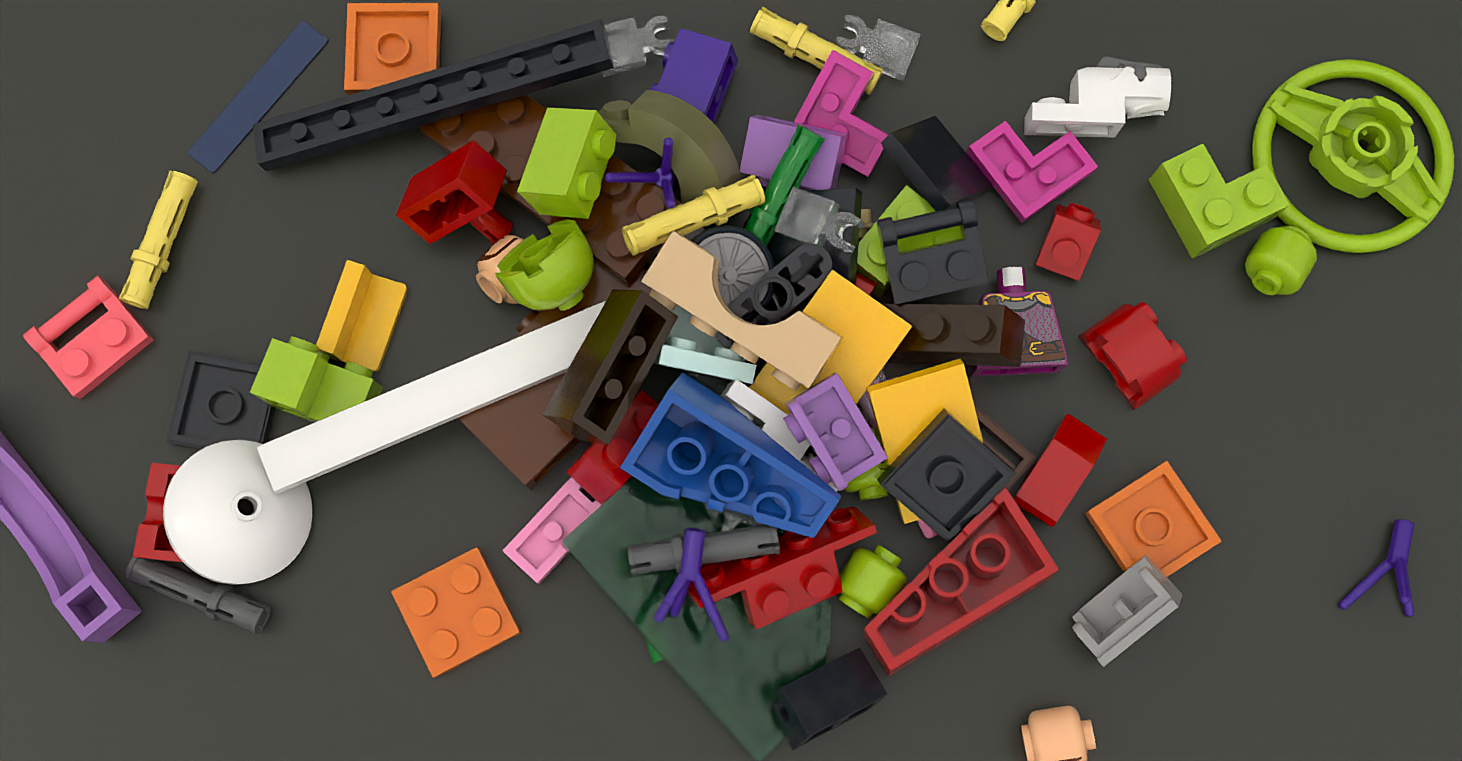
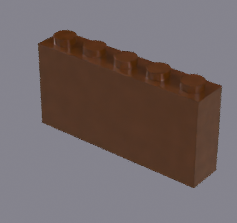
(516, 425)

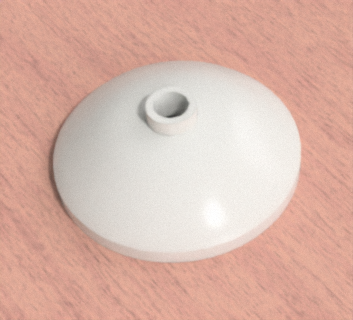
(212, 533)

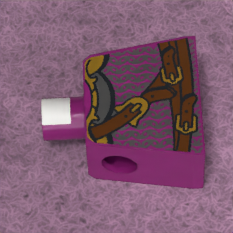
(1042, 340)

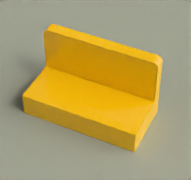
(361, 317)

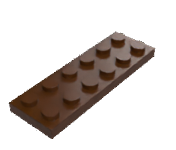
(508, 135)

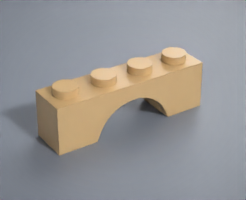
(689, 278)

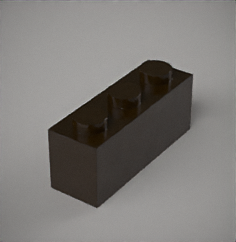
(965, 332)
(610, 366)

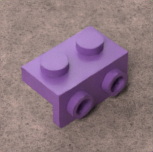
(834, 431)

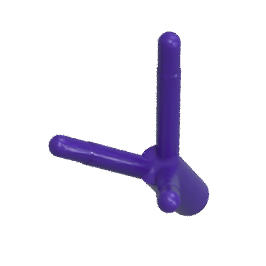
(662, 177)
(1396, 559)
(689, 571)

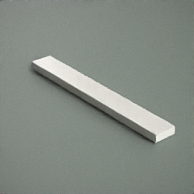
(425, 402)

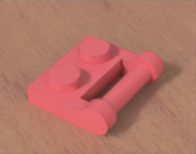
(97, 349)

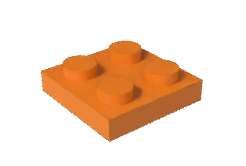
(390, 43)
(1153, 519)
(456, 612)

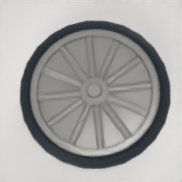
(741, 263)

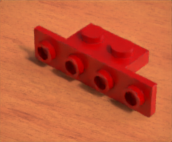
(787, 581)

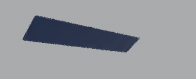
(257, 96)

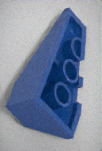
(719, 457)

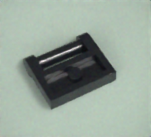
(936, 267)

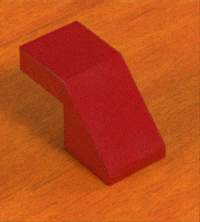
(1060, 470)

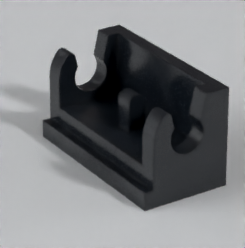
(827, 698)

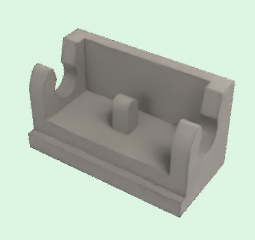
(1126, 610)

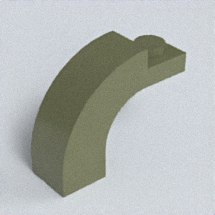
(699, 148)

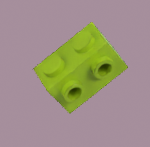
(567, 162)

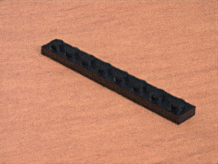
(433, 95)

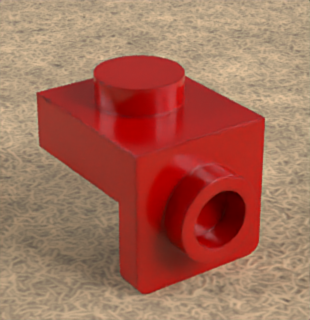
(1069, 240)

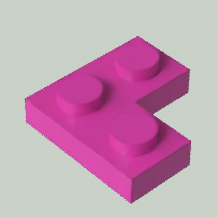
(832, 105)
(1027, 180)

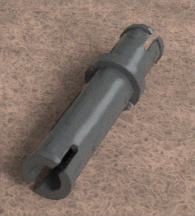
(718, 547)
(213, 599)

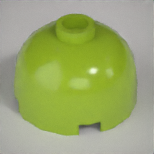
(550, 269)

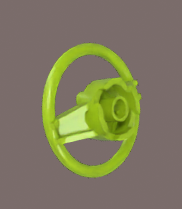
(1386, 166)

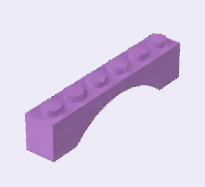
(69, 566)

